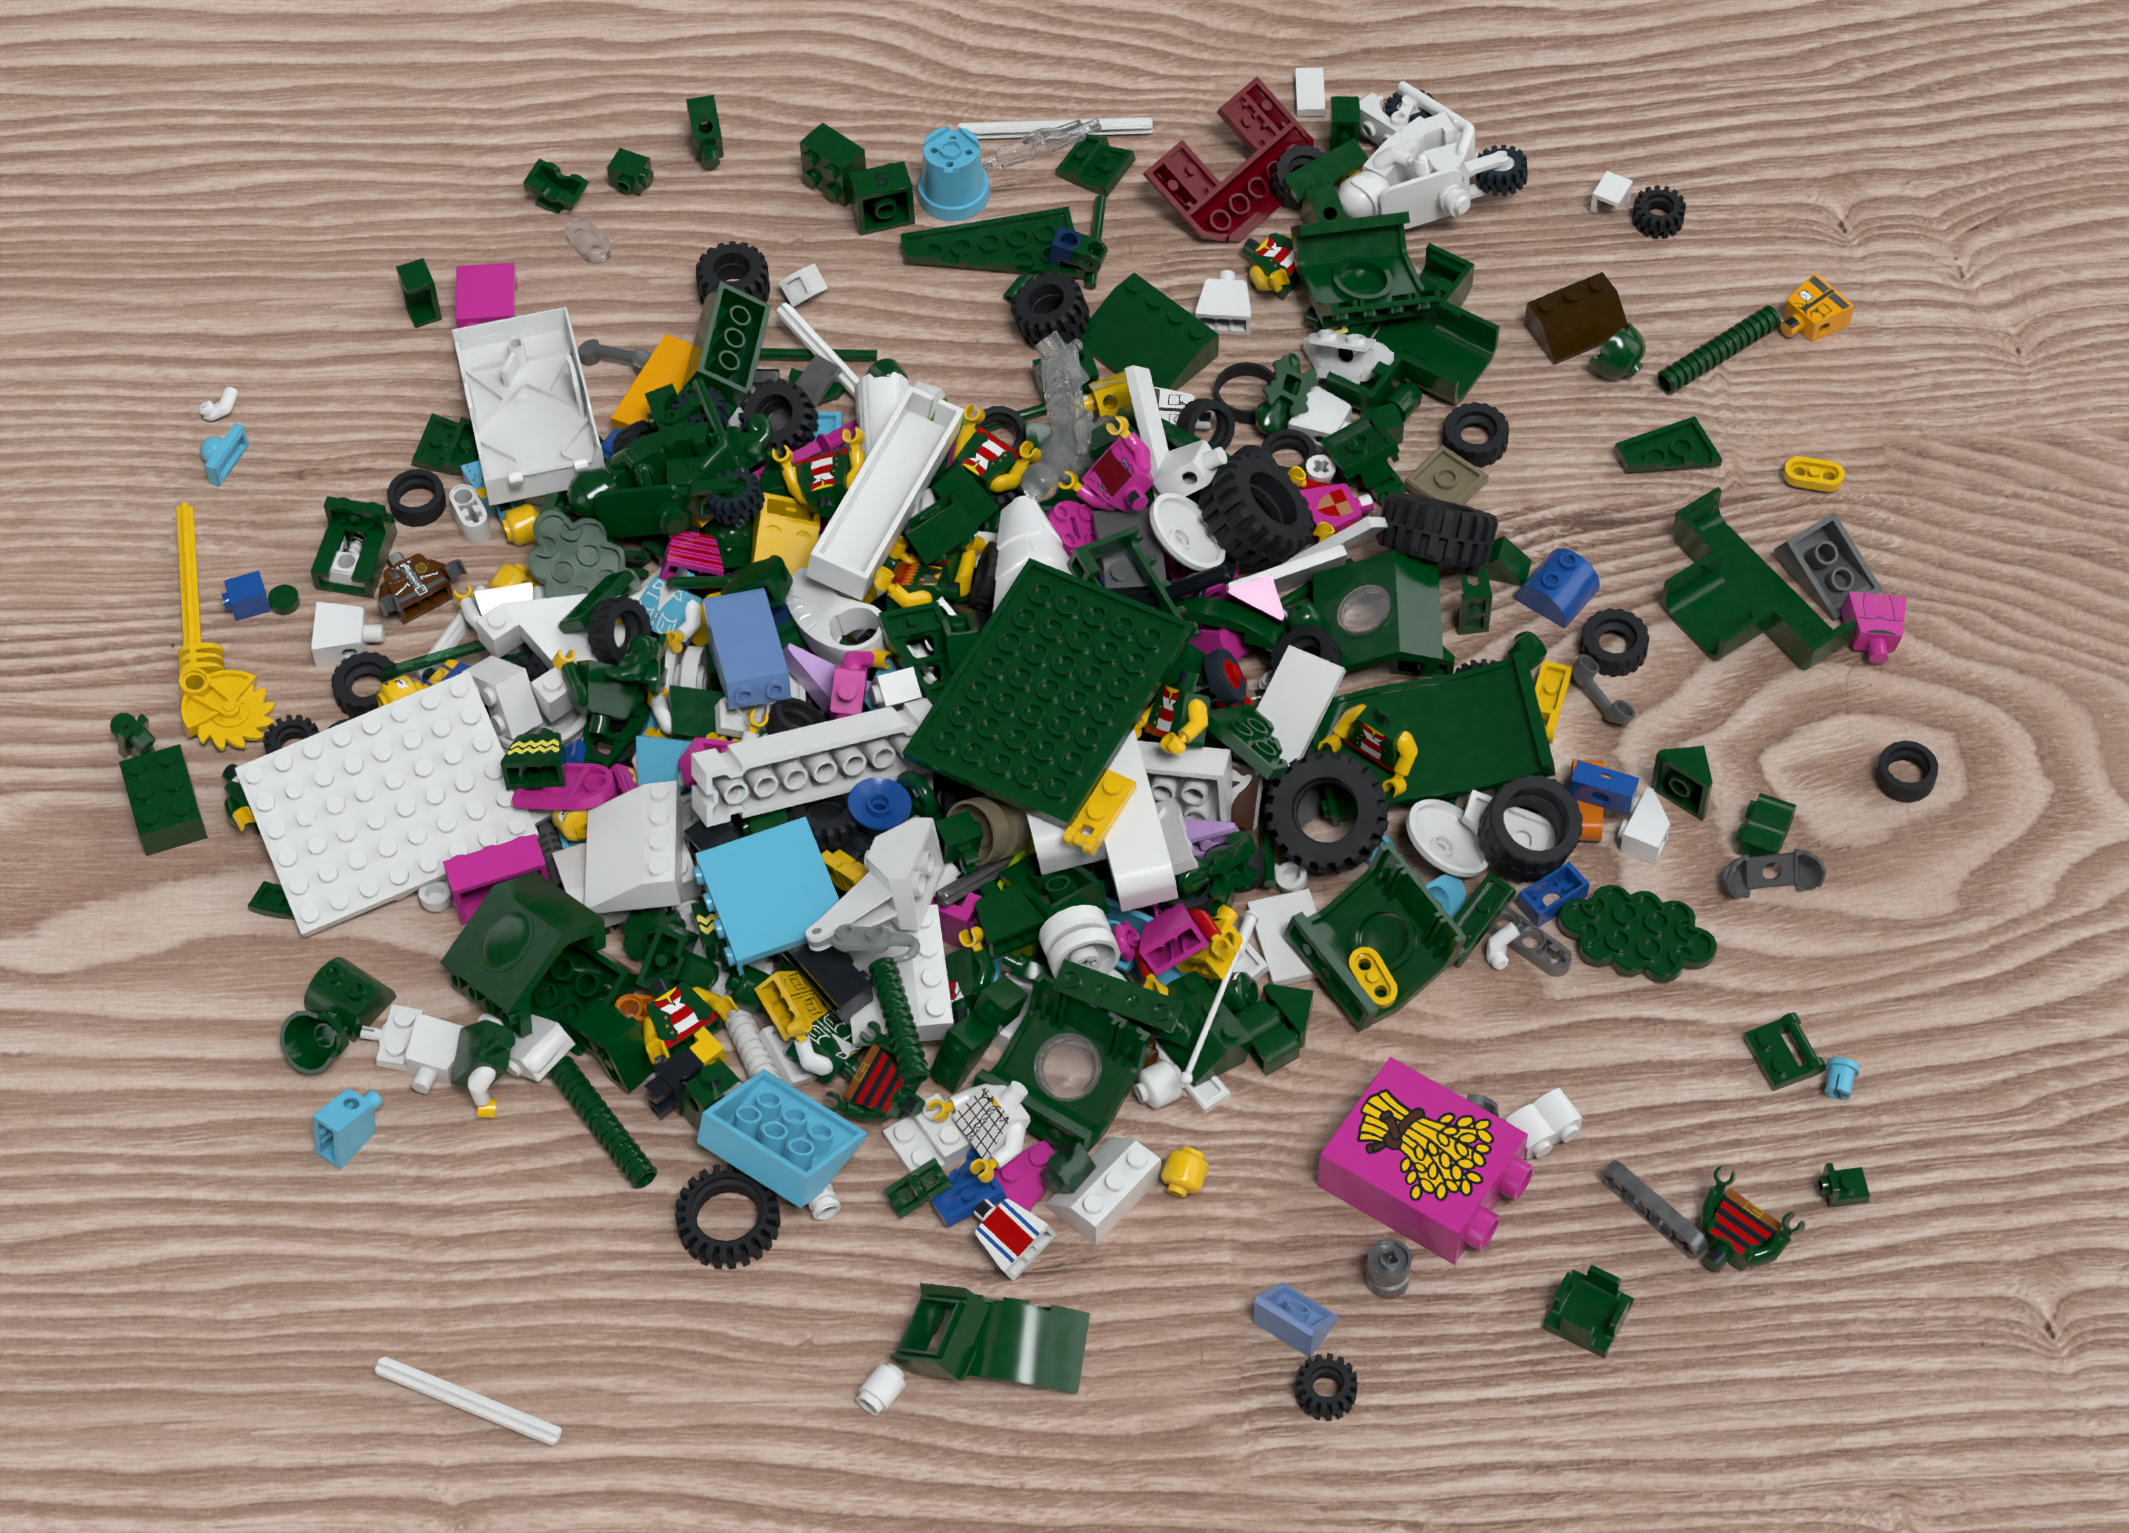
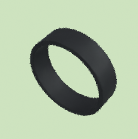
(1237, 370)

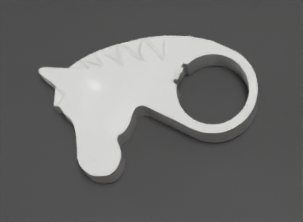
(827, 614)

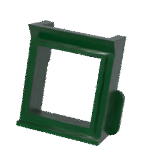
(955, 1349)

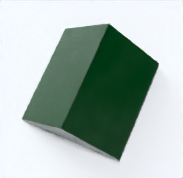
(1684, 778)

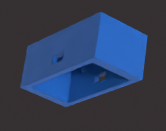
(1618, 790)
(1564, 882)

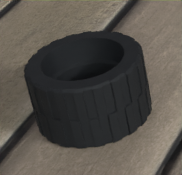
(1547, 798)

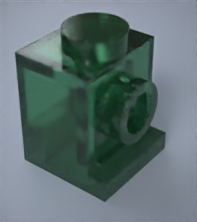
(1067, 1168)

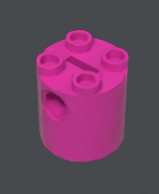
(1073, 524)

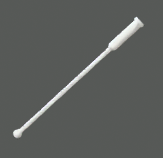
(1250, 918)

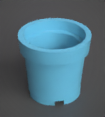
(952, 176)

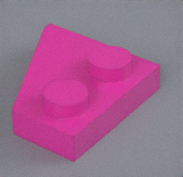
(1021, 1175)

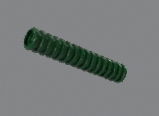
(1718, 349)
(603, 1123)

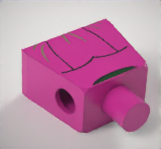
(1877, 620)

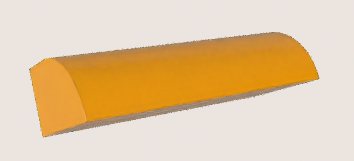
(665, 366)

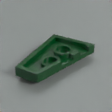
(1669, 448)

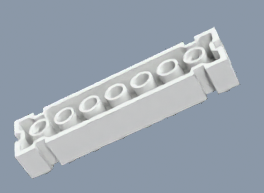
(804, 763)

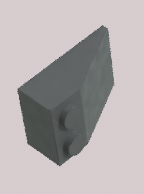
(1827, 565)
(1118, 569)

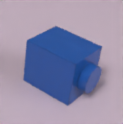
(246, 596)

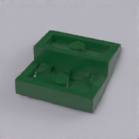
(1095, 165)
(446, 446)

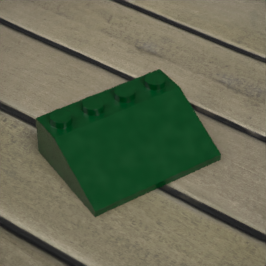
(1151, 332)
(576, 982)

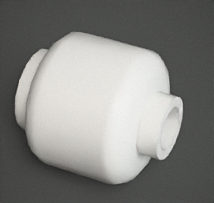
(1159, 1084)

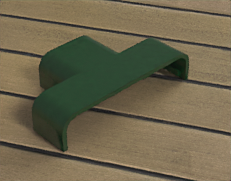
(1435, 350)
(1737, 596)

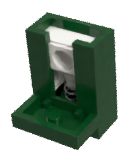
(353, 547)

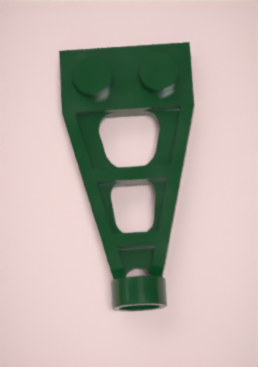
(913, 624)
(620, 741)

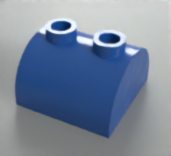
(1560, 587)

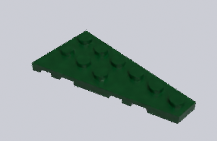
(998, 244)

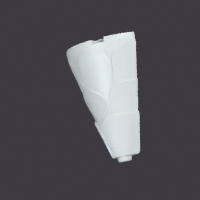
(1024, 535)

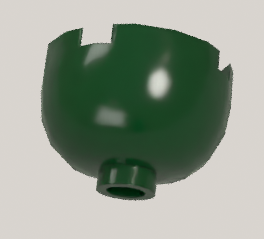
(1620, 354)

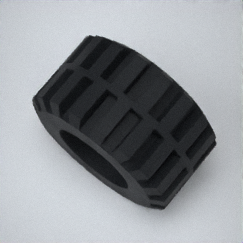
(733, 262)
(1043, 296)
(777, 395)
(828, 821)

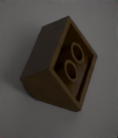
(1575, 318)

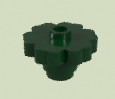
(642, 926)

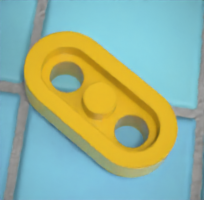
(1814, 474)
(1375, 978)

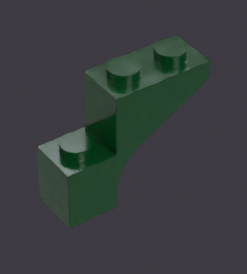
(972, 1036)

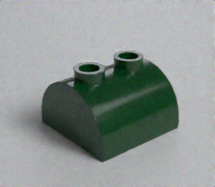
(350, 993)

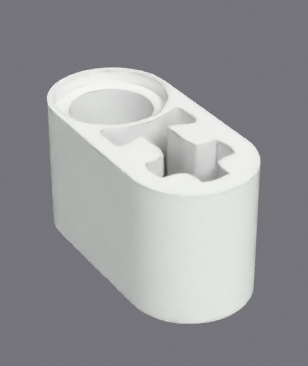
(469, 508)

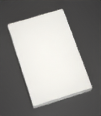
(1275, 913)

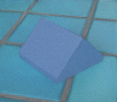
(1293, 1318)

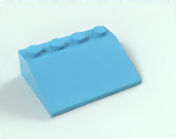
(779, 1137)

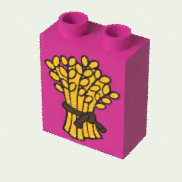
(1425, 1162)

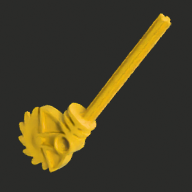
(224, 700)

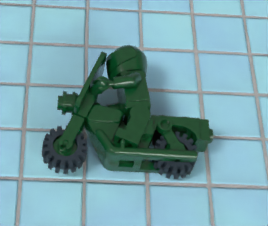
(668, 473)

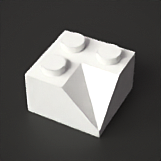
(507, 695)

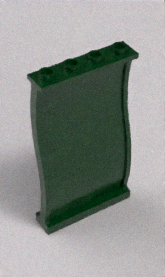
(1468, 730)

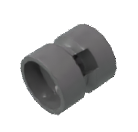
(1388, 1268)

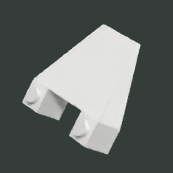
(538, 627)

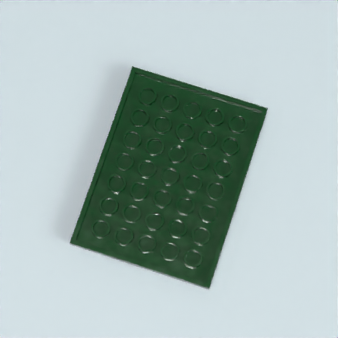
(1049, 692)

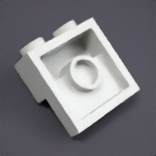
(921, 1139)

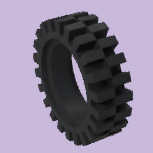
(732, 1250)

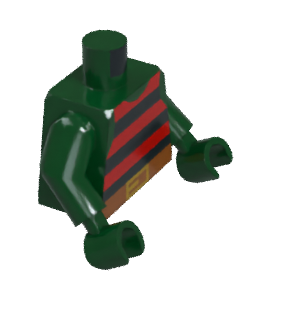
(877, 1086)
(1740, 1230)

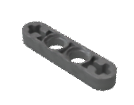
(1533, 955)
(1654, 1209)

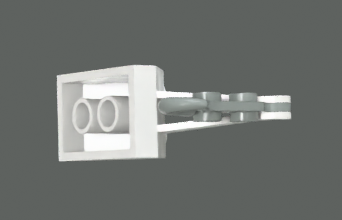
(900, 885)

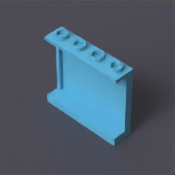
(765, 890)

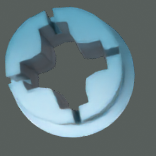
(1840, 1077)

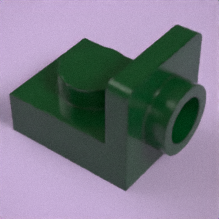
(1843, 1186)

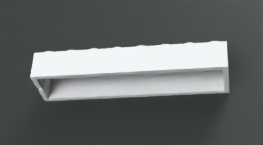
(884, 494)

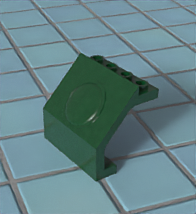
(1360, 270)
(1393, 916)
(514, 944)

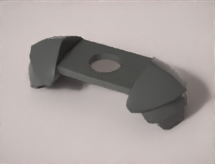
(1796, 868)

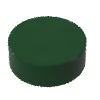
(284, 599)

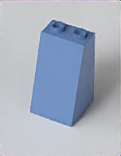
(746, 649)

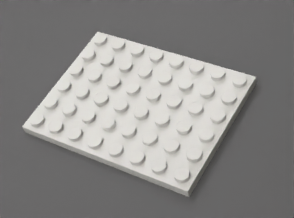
(382, 802)

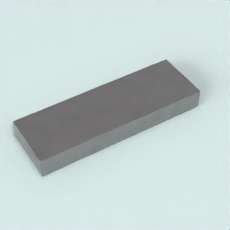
(815, 382)

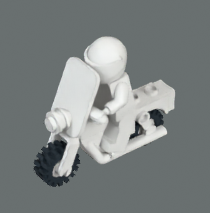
(1424, 161)

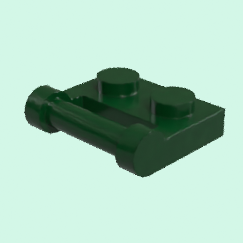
(1776, 1058)

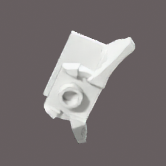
(1323, 353)

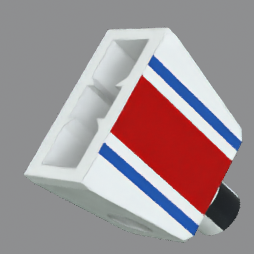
(1011, 1235)

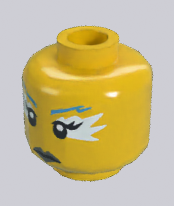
(396, 689)
(571, 823)

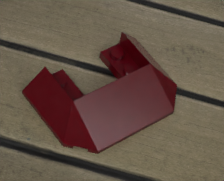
(1245, 197)

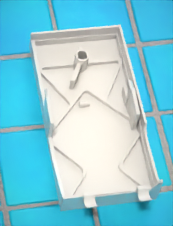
(527, 404)

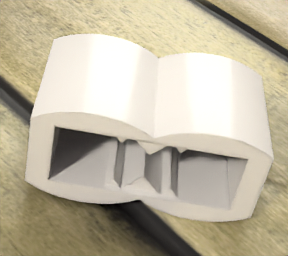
(1547, 1123)

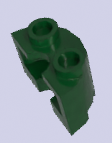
(554, 189)

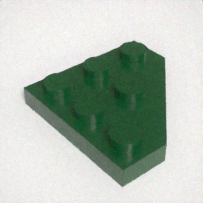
(1249, 739)

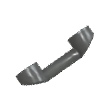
(591, 352)
(1584, 671)

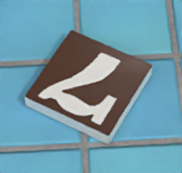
(1245, 796)

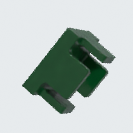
(1362, 450)
(1589, 1310)

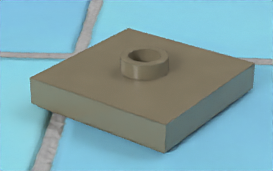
(1446, 478)

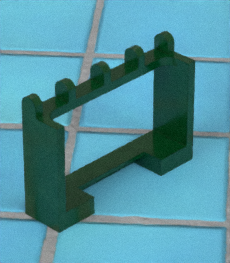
(1083, 565)

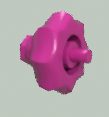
(1126, 939)

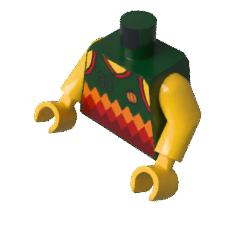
(913, 582)

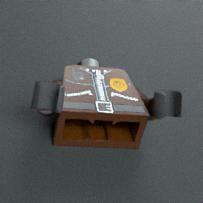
(416, 585)

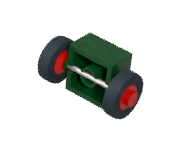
(1218, 675)

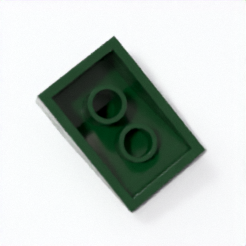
(1054, 890)

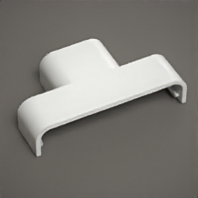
(1132, 846)

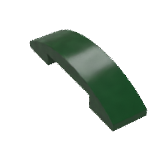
(1229, 615)

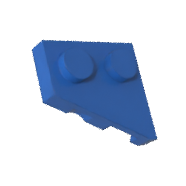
(966, 1193)

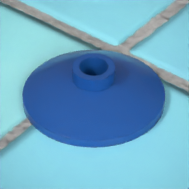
(880, 794)

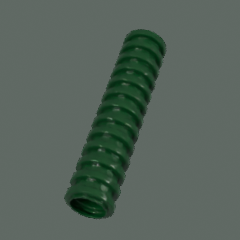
(899, 1021)

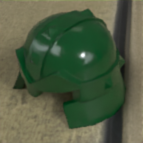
(732, 541)
(313, 1040)

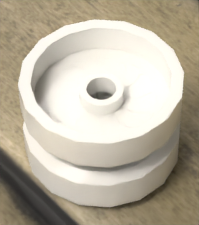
(686, 669)
(1081, 937)

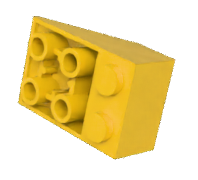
(785, 530)

